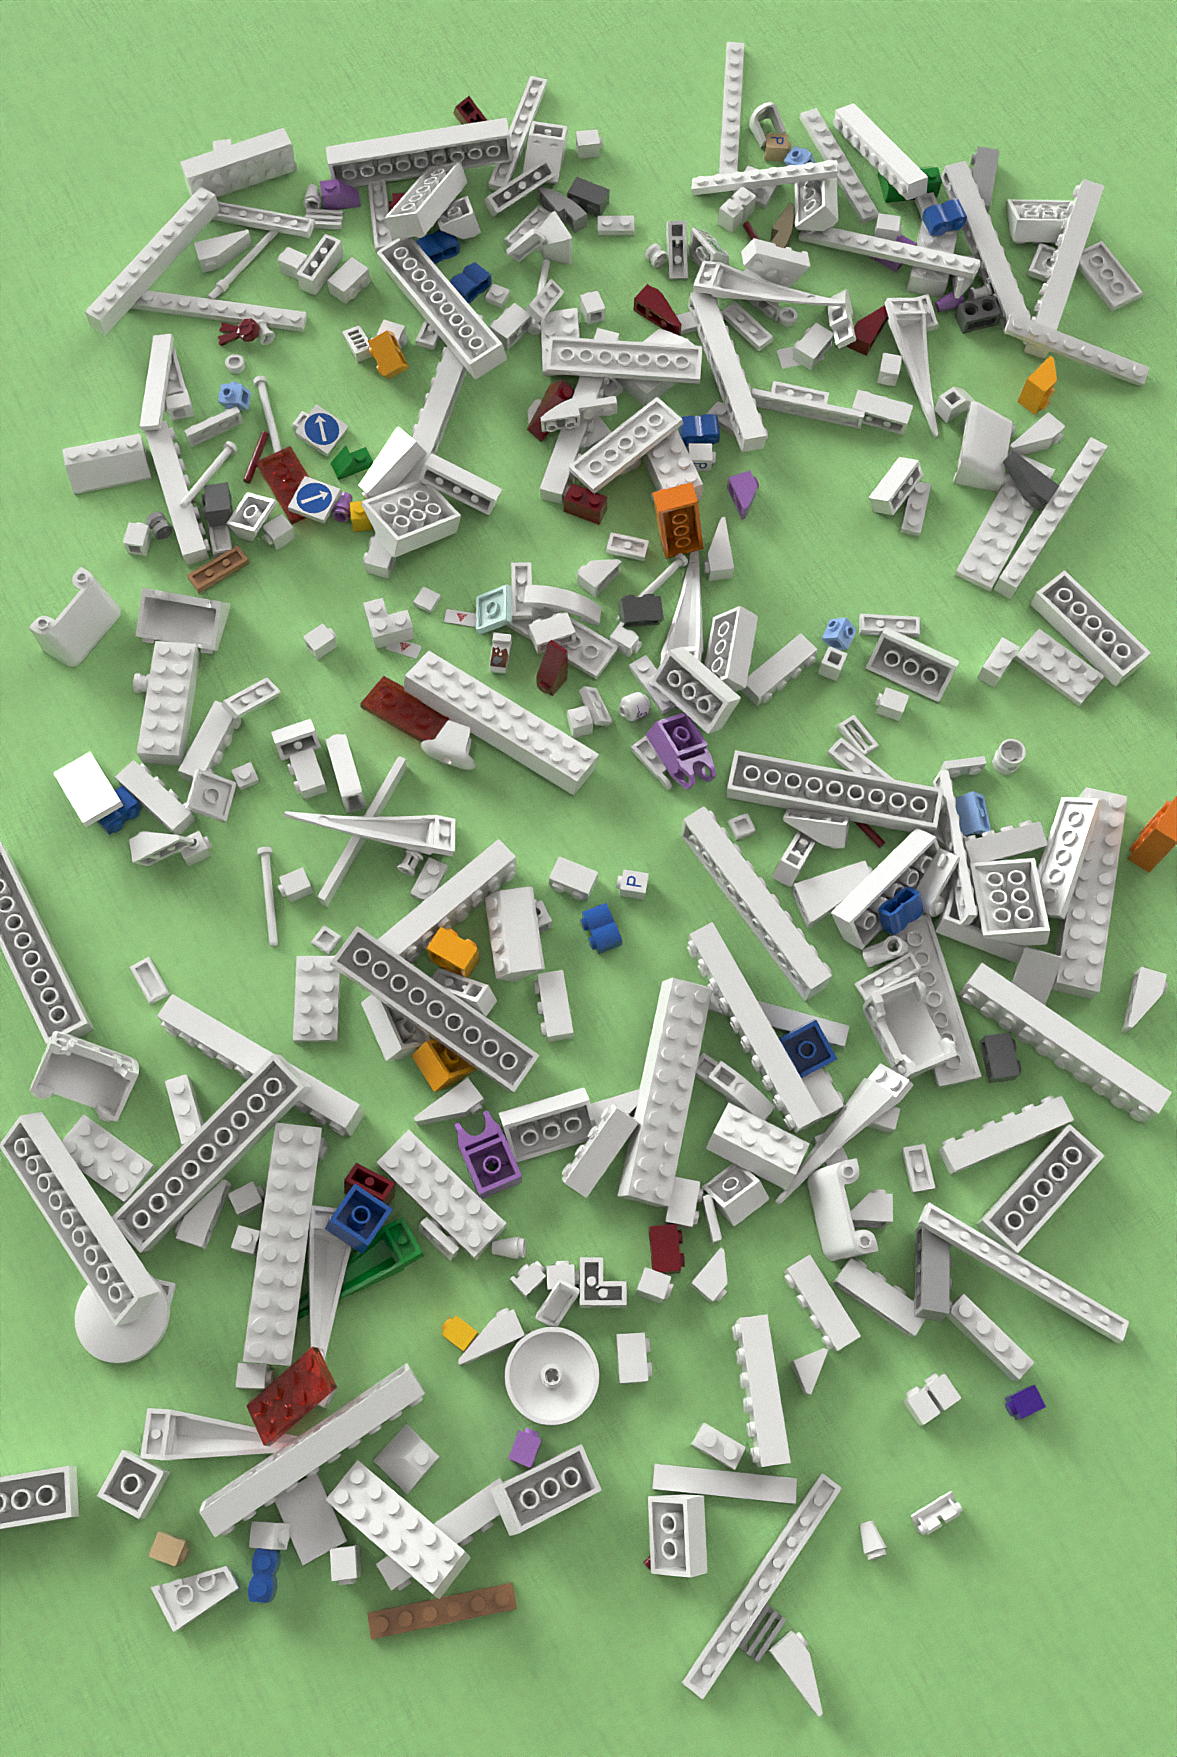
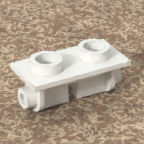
(927, 1518)

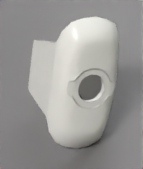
(765, 111)
(451, 746)

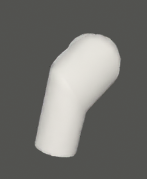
(532, 409)

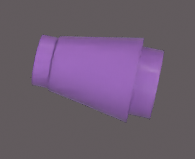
(948, 302)
(341, 509)

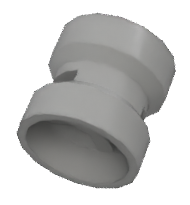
(157, 523)

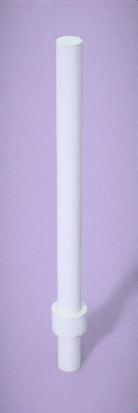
(222, 285)

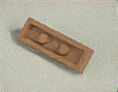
(218, 569)

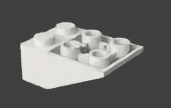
(545, 142)

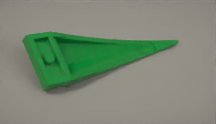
(385, 1256)

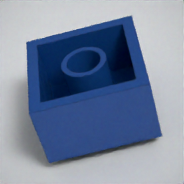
(808, 1048)
(358, 1218)

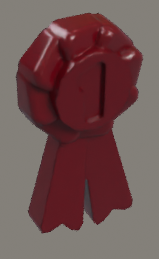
(246, 330)

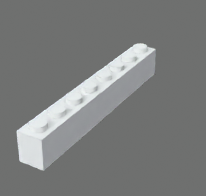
(881, 152)
(175, 488)

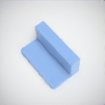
(972, 814)

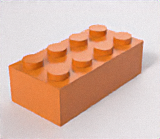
(678, 520)
(1156, 837)

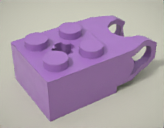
(681, 749)
(487, 1150)

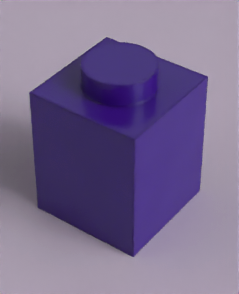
(1024, 1402)

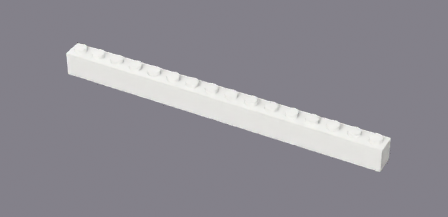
(428, 435)

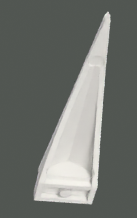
(729, 282)
(908, 327)
(687, 620)
(417, 833)
(867, 1103)
(326, 1272)
(187, 1436)

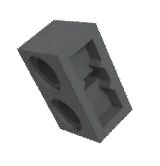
(977, 314)

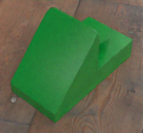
(351, 463)

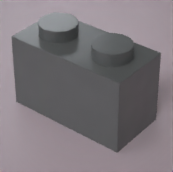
(589, 196)
(217, 503)
(640, 610)
(1000, 1057)

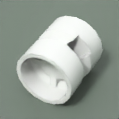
(1008, 756)

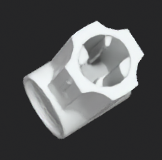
(883, 951)

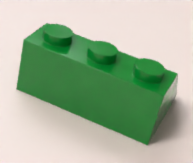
(892, 195)

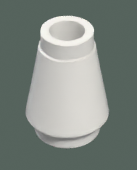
(312, 197)
(510, 1247)
(872, 1541)

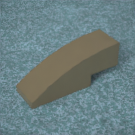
(782, 229)

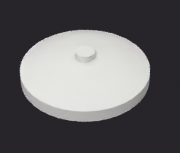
(124, 1342)
(552, 1376)

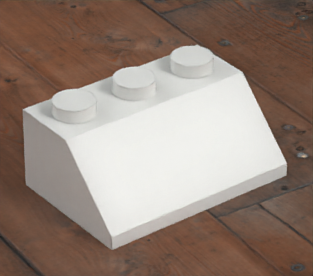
(393, 1032)
(677, 1535)

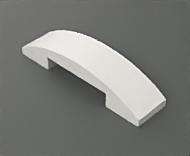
(563, 600)

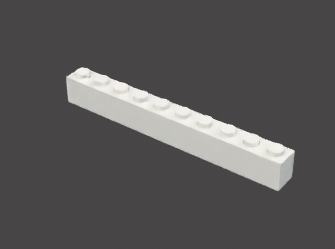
(984, 242)
(1065, 259)
(152, 261)
(728, 372)
(571, 441)
(1050, 518)

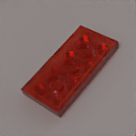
(283, 476)
(403, 710)
(291, 1396)

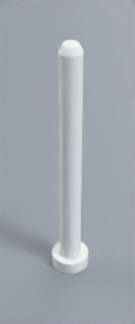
(534, 327)
(261, 382)
(229, 449)
(680, 560)
(265, 853)

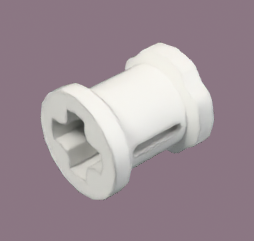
(974, 294)
(264, 331)
(409, 869)

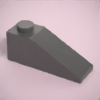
(1031, 483)

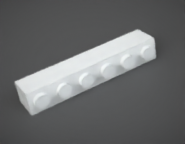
(1005, 1135)
(457, 1525)

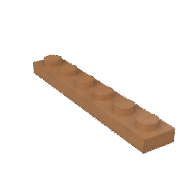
(441, 1611)

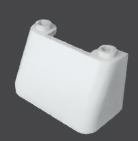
(984, 448)
(181, 619)
(79, 624)
(907, 1029)
(85, 1075)
(833, 1212)

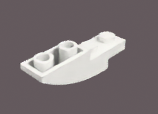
(841, 320)
(580, 407)
(733, 1086)

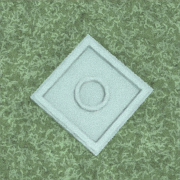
(494, 609)

